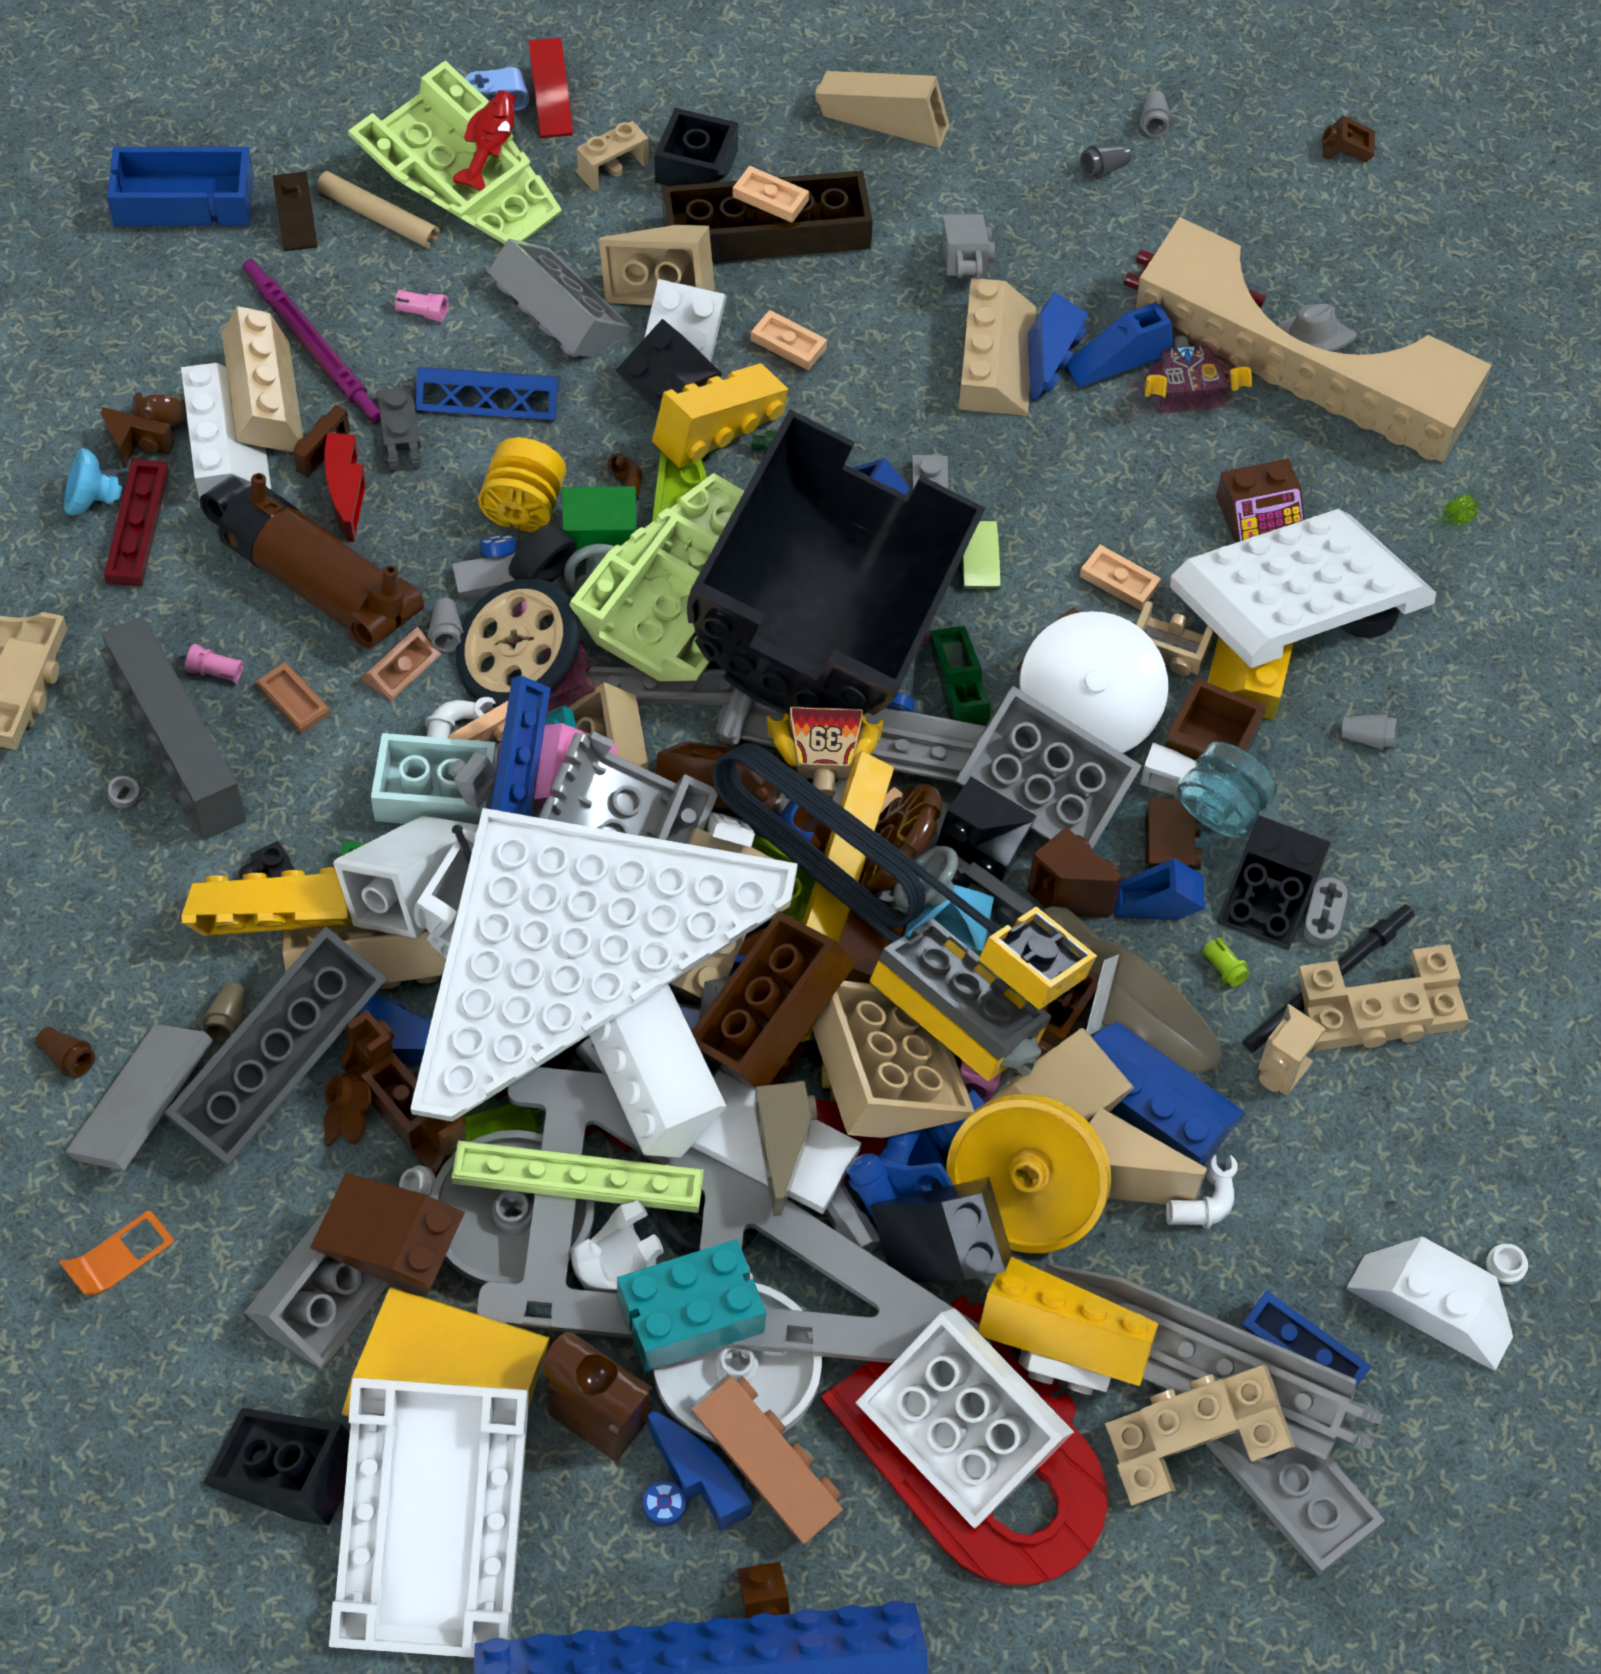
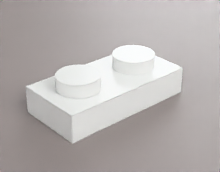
(1046, 1369)

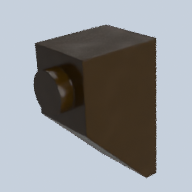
(295, 211)

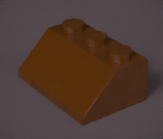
(698, 761)

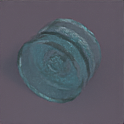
(1227, 789)

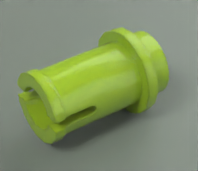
(1229, 966)

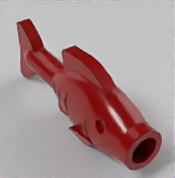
(488, 131)

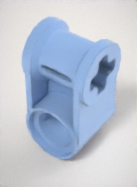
(505, 79)

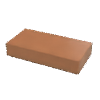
(293, 698)

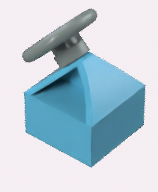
(943, 910)

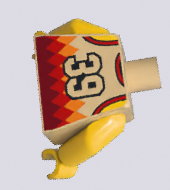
(823, 742)

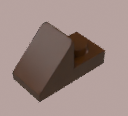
(133, 431)

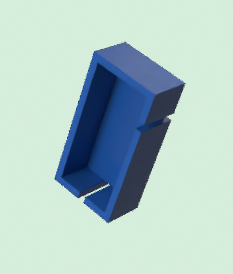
(180, 186)

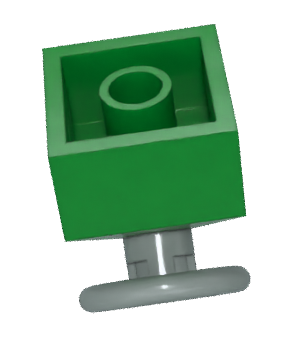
(597, 523)

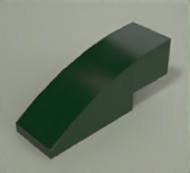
(960, 675)

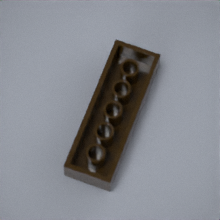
(831, 221)

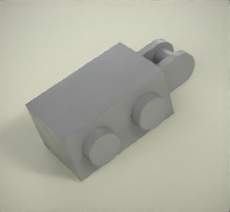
(966, 245)

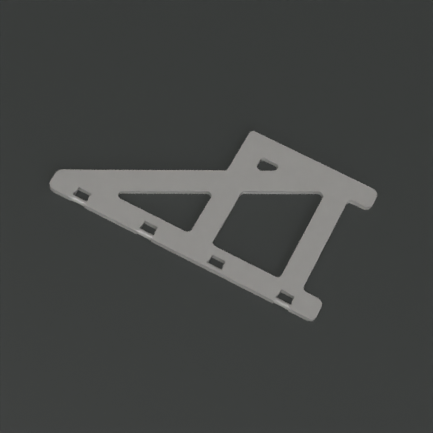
(730, 1207)

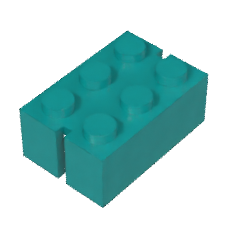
(691, 1305)

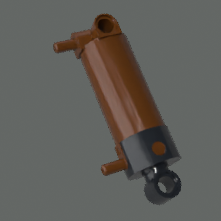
(310, 560)

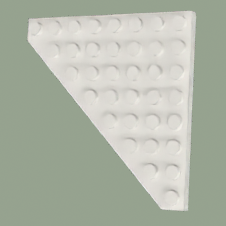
(568, 934)

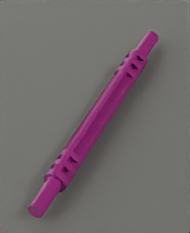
(312, 340)

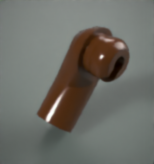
(626, 471)

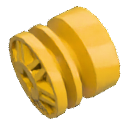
(522, 484)

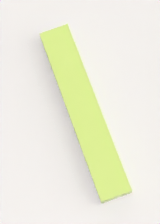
(577, 1176)

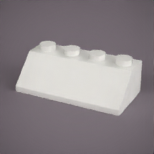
(213, 432)
(659, 1075)

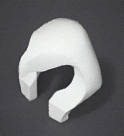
(615, 1251)

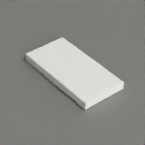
(736, 1142)

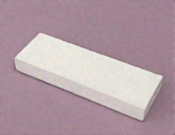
(730, 829)

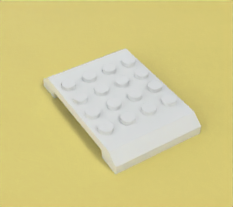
(1296, 584)
(429, 1517)

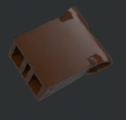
(594, 1395)

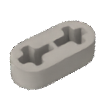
(1333, 914)

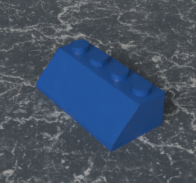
(1167, 1098)

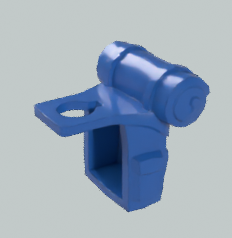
(904, 1168)

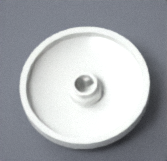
(1098, 676)
(782, 1380)

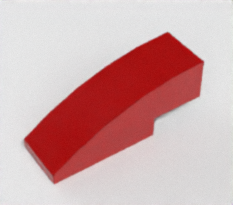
(550, 87)
(344, 481)

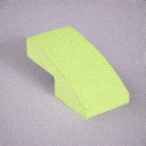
(981, 558)

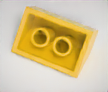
(1259, 684)

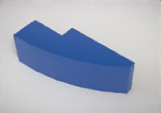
(699, 1471)

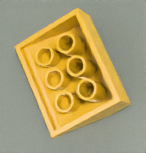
(447, 1345)

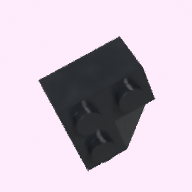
(695, 148)
(665, 363)
(986, 828)

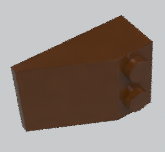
(388, 1232)

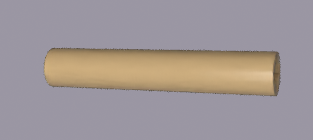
(377, 209)

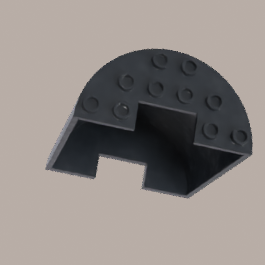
(826, 576)

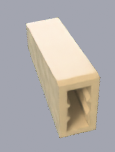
(886, 103)

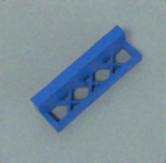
(487, 379)
(521, 746)

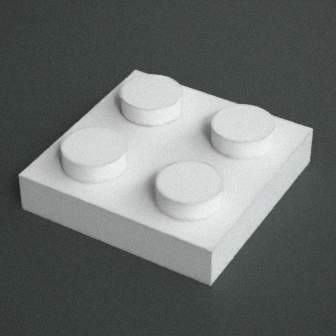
(690, 311)

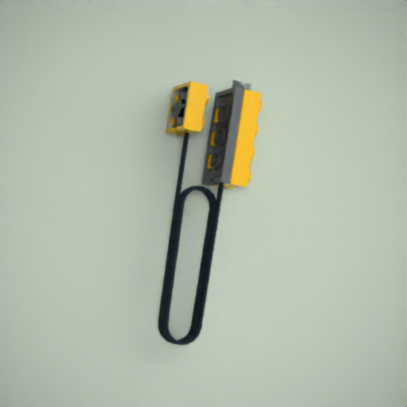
(973, 1004)

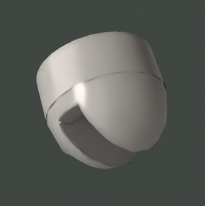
(117, 786)

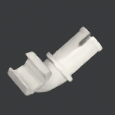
(444, 718)
(1208, 1210)

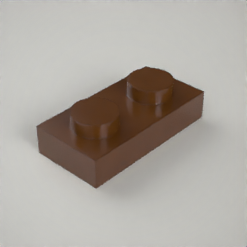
(310, 450)

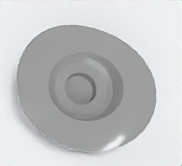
(1318, 327)

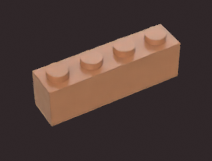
(766, 1458)

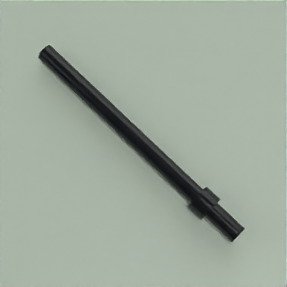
(1379, 934)

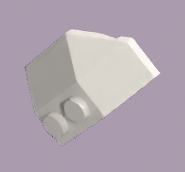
(1438, 1296)

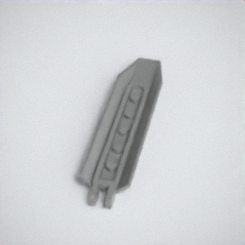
(907, 742)
(1199, 1345)

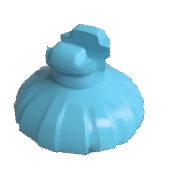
(88, 484)

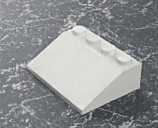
(964, 1417)

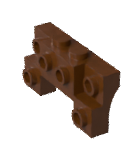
(392, 1089)

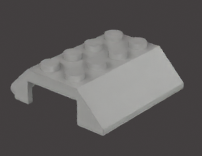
(623, 797)

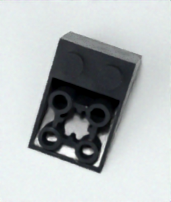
(1274, 882)

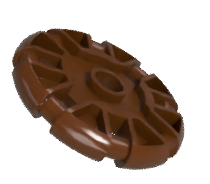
(908, 826)

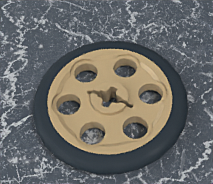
(498, 607)

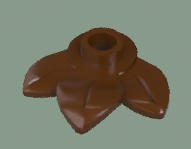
(346, 1109)

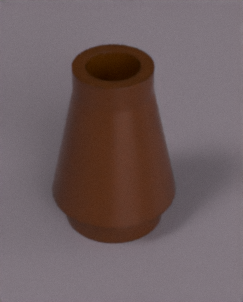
(67, 1053)

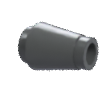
(1103, 159)

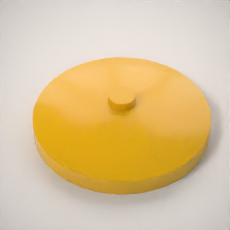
(1042, 1167)

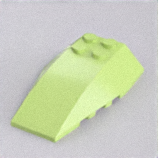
(426, 147)
(641, 589)

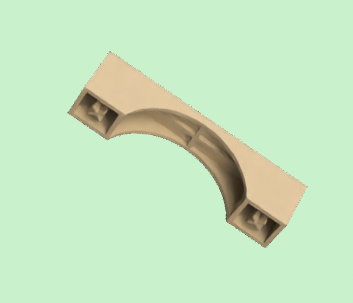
(1408, 394)

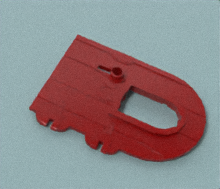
(991, 1548)

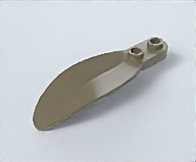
(1147, 1001)

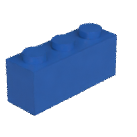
(1289, 1329)

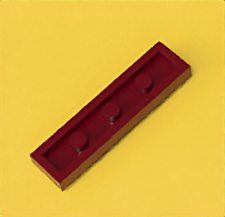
(136, 522)

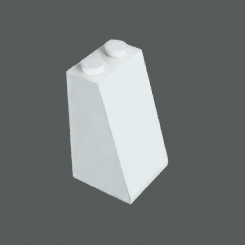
(392, 872)

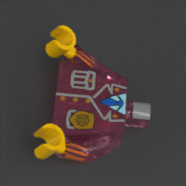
(1192, 378)

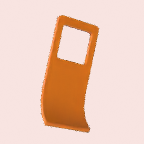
(111, 1259)

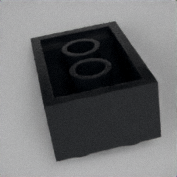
(944, 1233)
(284, 1464)

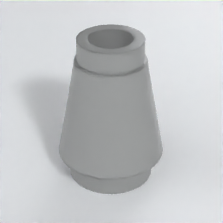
(1155, 115)
(445, 626)
(1371, 730)

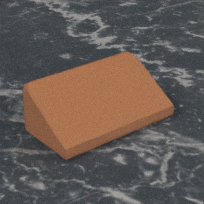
(401, 664)

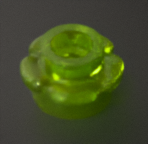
(1462, 509)

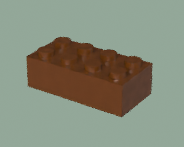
(771, 1001)

